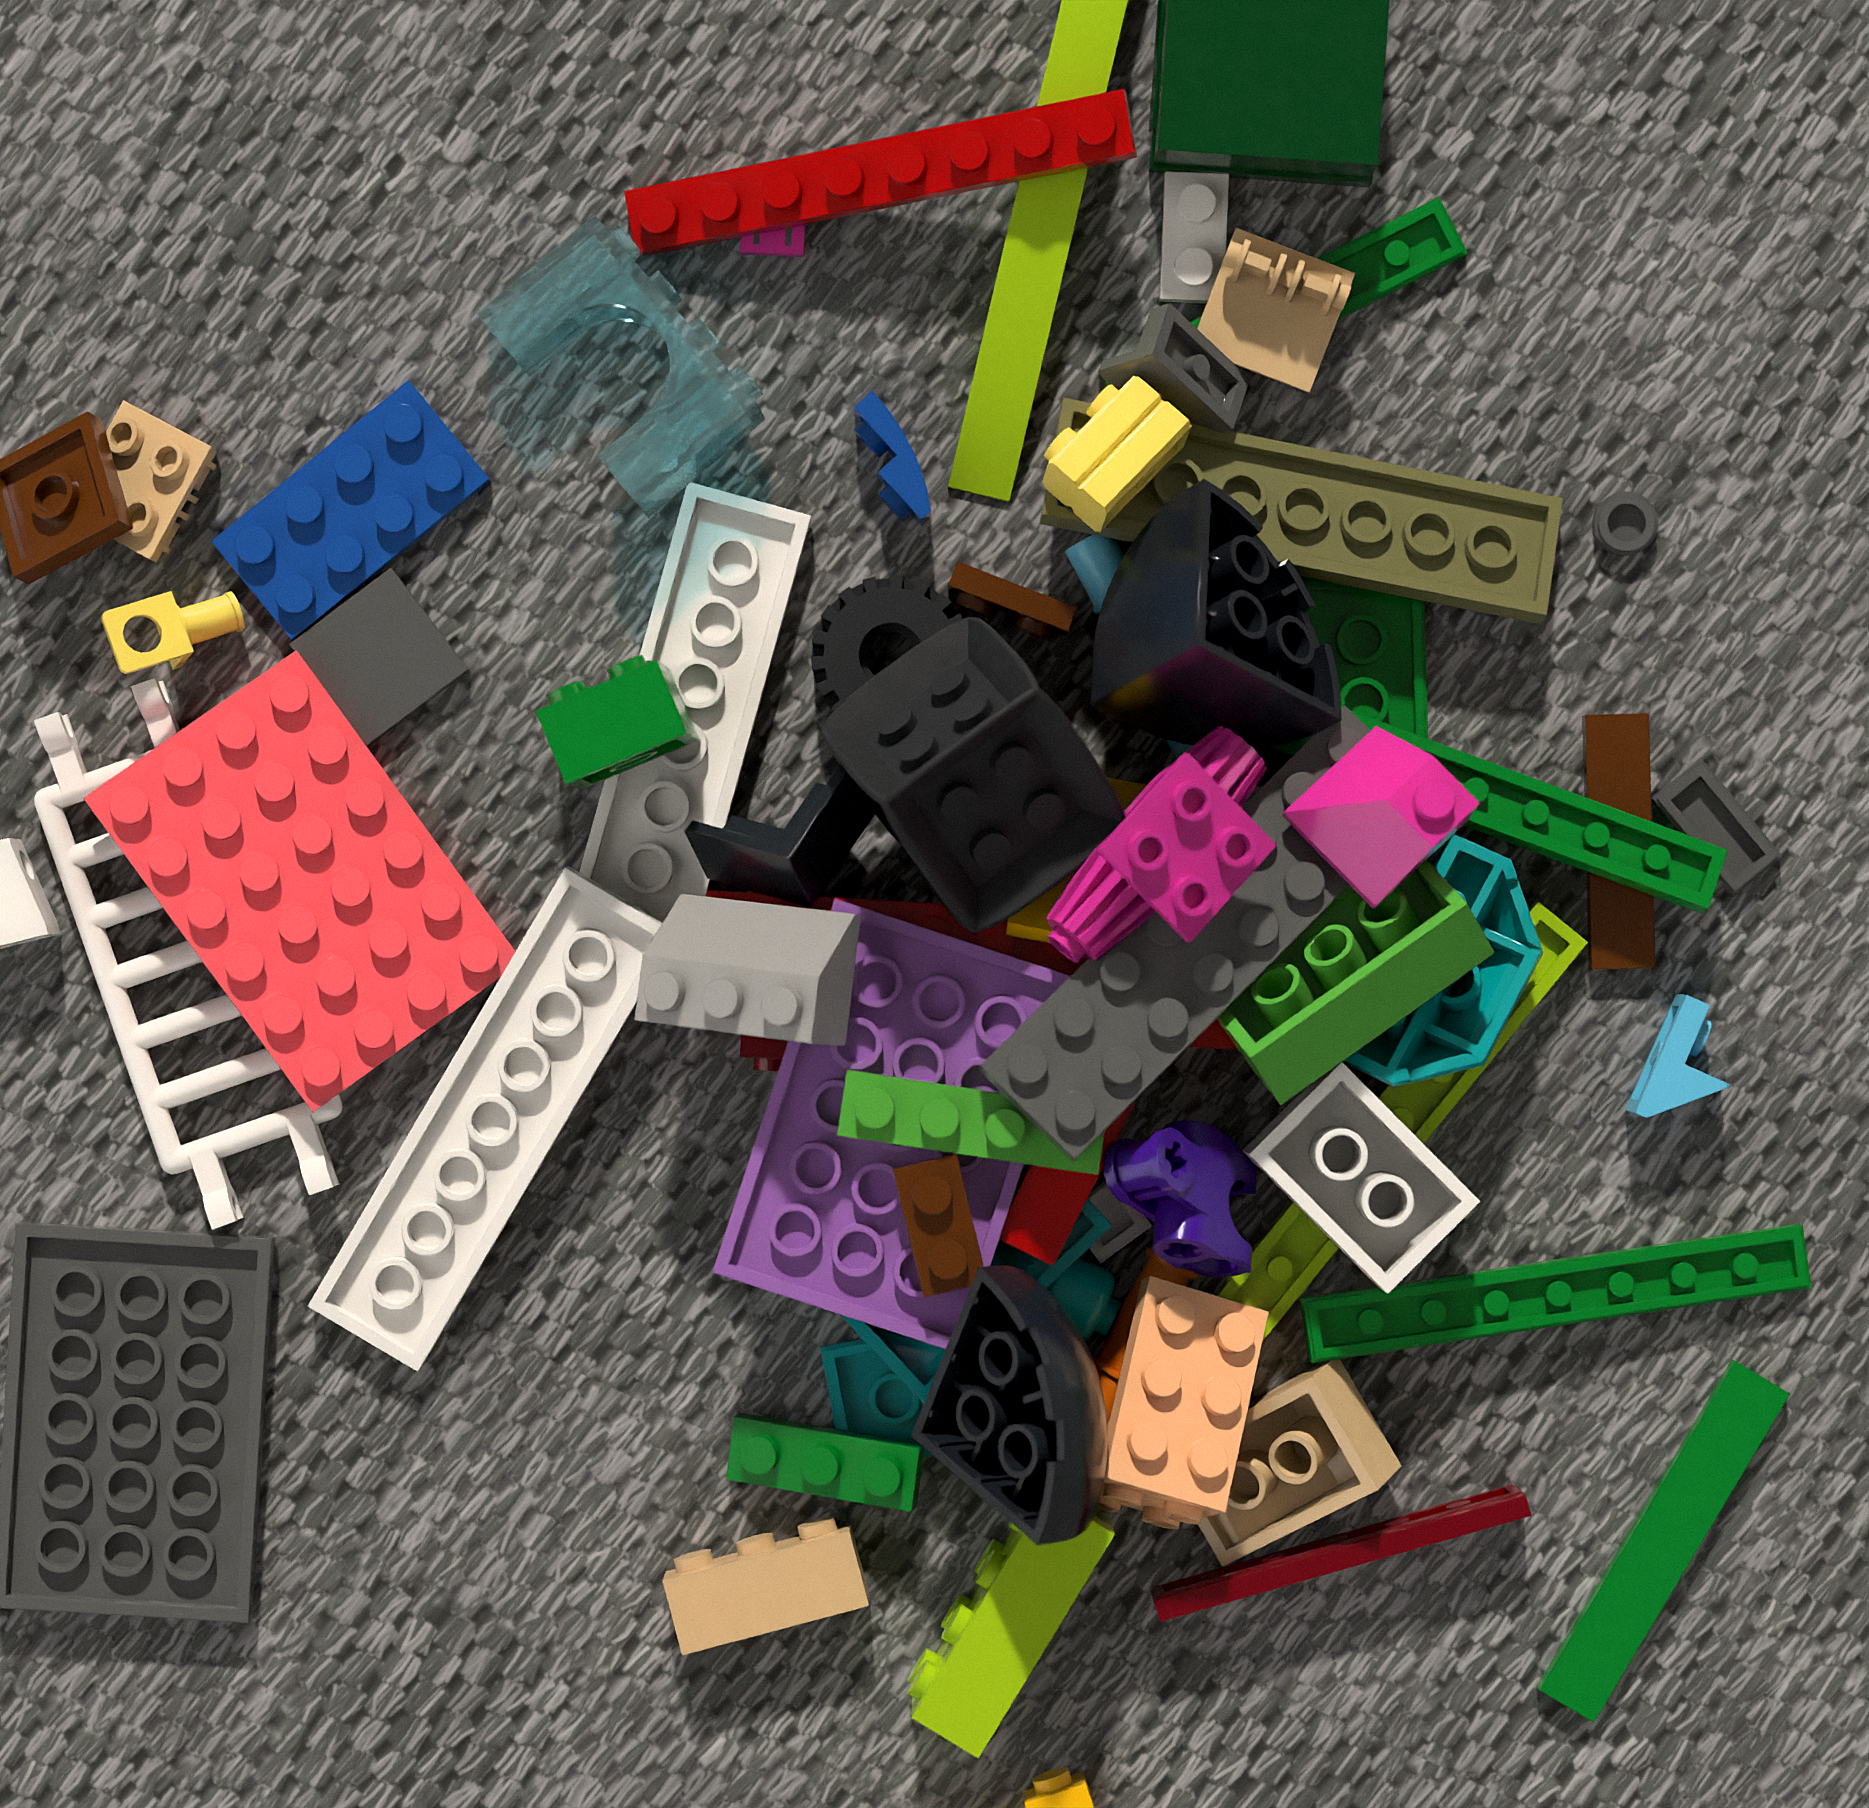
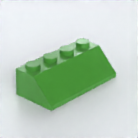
(1353, 979)

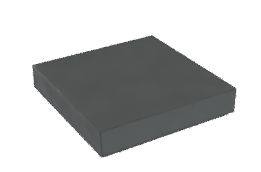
(380, 657)

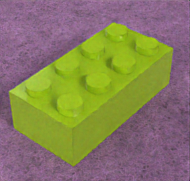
(1001, 1632)

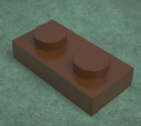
(984, 592)
(939, 1224)

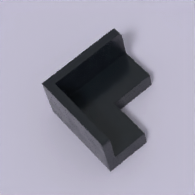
(792, 860)

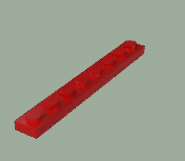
(882, 173)

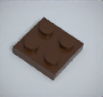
(60, 498)

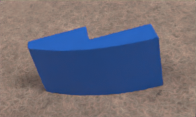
(902, 476)

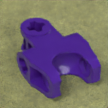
(1184, 1186)

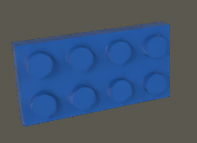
(351, 510)

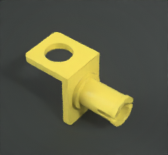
(176, 626)

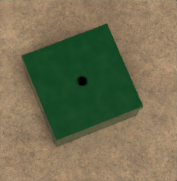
(1269, 89)

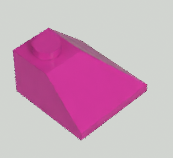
(1381, 813)

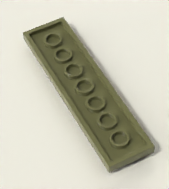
(1360, 519)

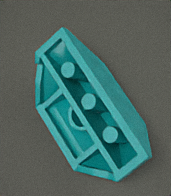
(1467, 1017)

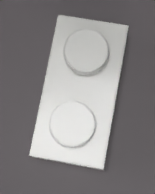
(1192, 235)

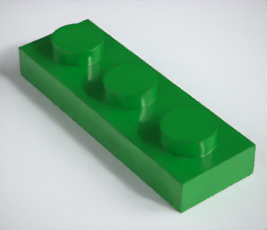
(825, 1462)

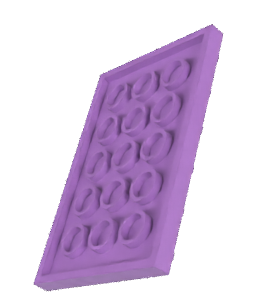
(823, 1208)

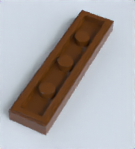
(1618, 776)

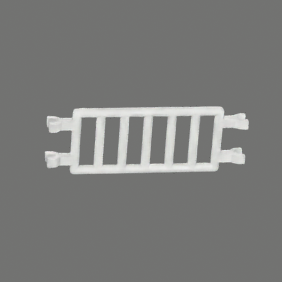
(113, 979)

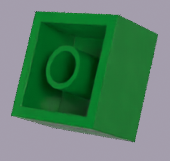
(616, 723)

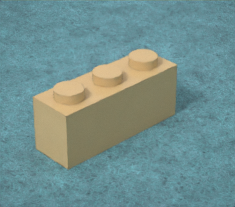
(765, 1585)

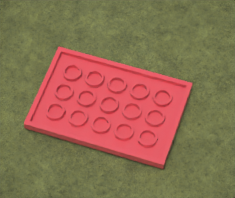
(303, 880)

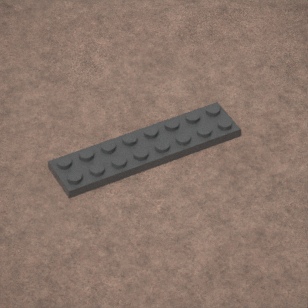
(1153, 992)

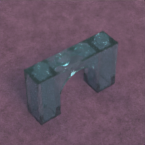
(597, 282)

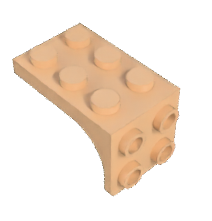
(1180, 1404)

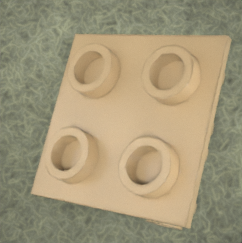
(1274, 309)
(156, 474)

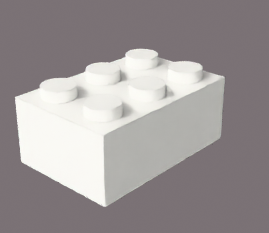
(1361, 1176)

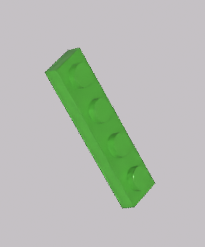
(950, 1121)

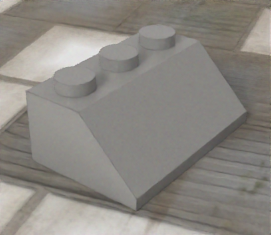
(751, 970)

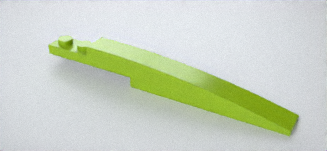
(1032, 266)

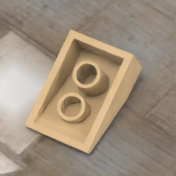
(1299, 1459)

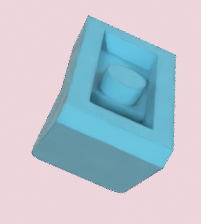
(1665, 1077)

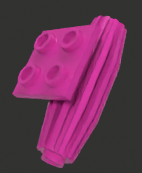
(1173, 853)

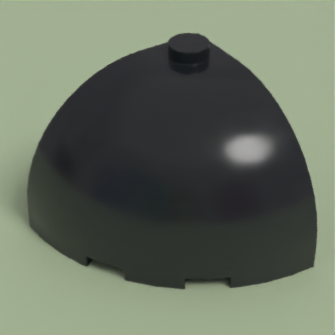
(1211, 632)
(1020, 1407)

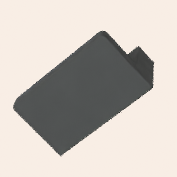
(1183, 370)

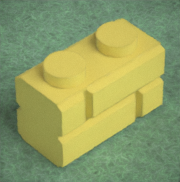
(1114, 452)

